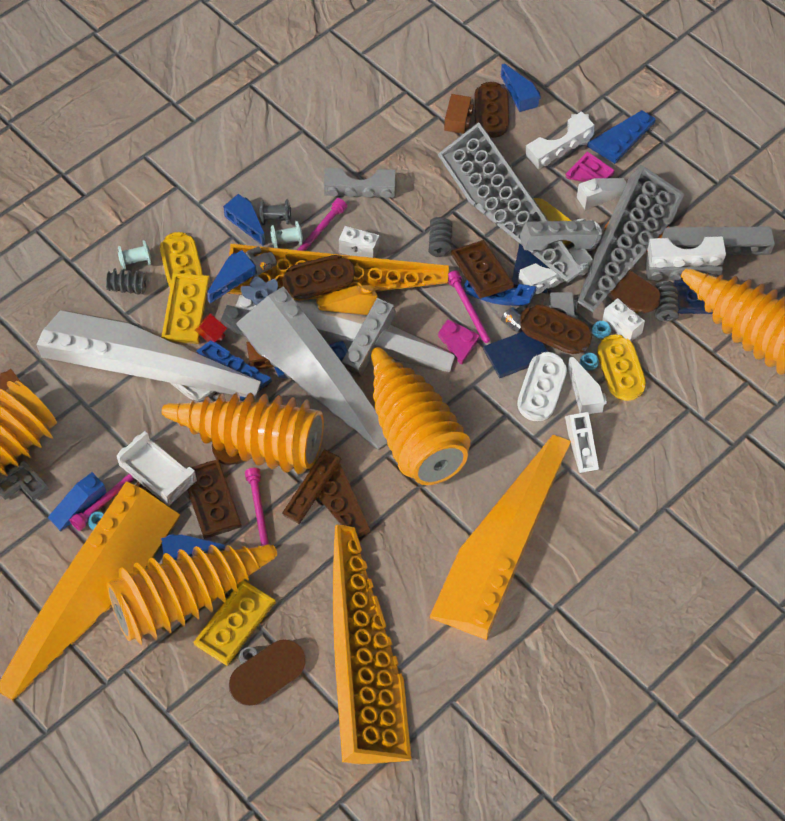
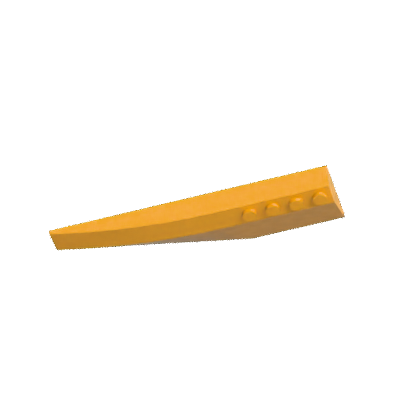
(375, 272)
(124, 535)
(495, 548)
(367, 673)

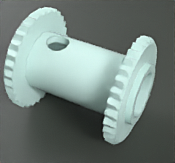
(286, 235)
(134, 255)

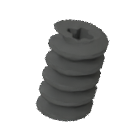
(440, 236)
(126, 282)
(668, 304)

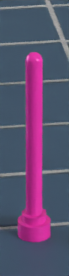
(338, 207)
(454, 280)
(253, 477)
(79, 520)

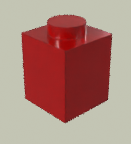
(211, 329)

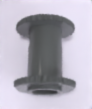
(271, 212)

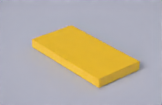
(185, 307)
(234, 622)

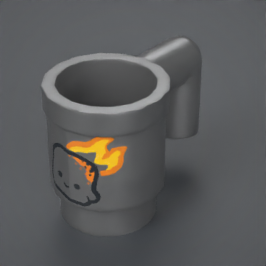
(262, 262)
(512, 318)

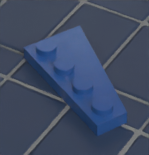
(622, 137)
(221, 355)

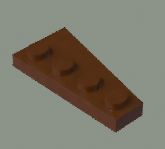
(342, 503)

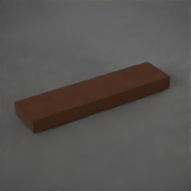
(311, 486)

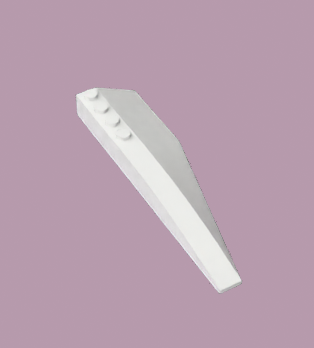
(345, 326)
(136, 352)

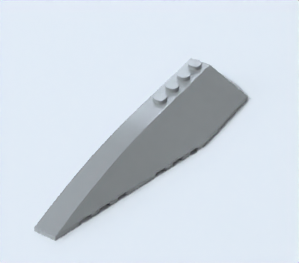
(500, 194)

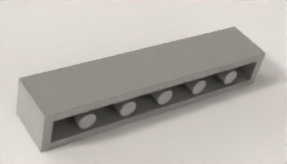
(736, 239)

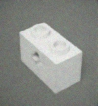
(358, 243)
(623, 320)

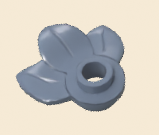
(259, 289)

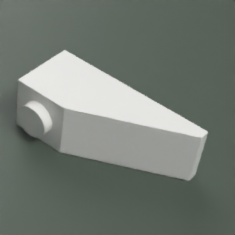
(599, 191)
(586, 389)
(582, 441)

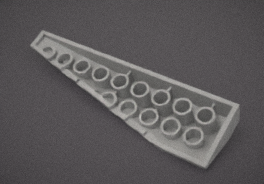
(640, 215)
(294, 345)

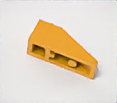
(350, 300)

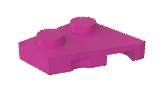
(588, 168)
(458, 339)

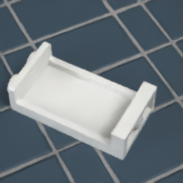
(155, 469)

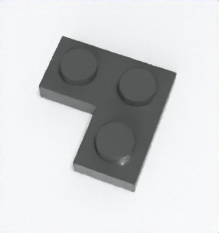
(22, 478)

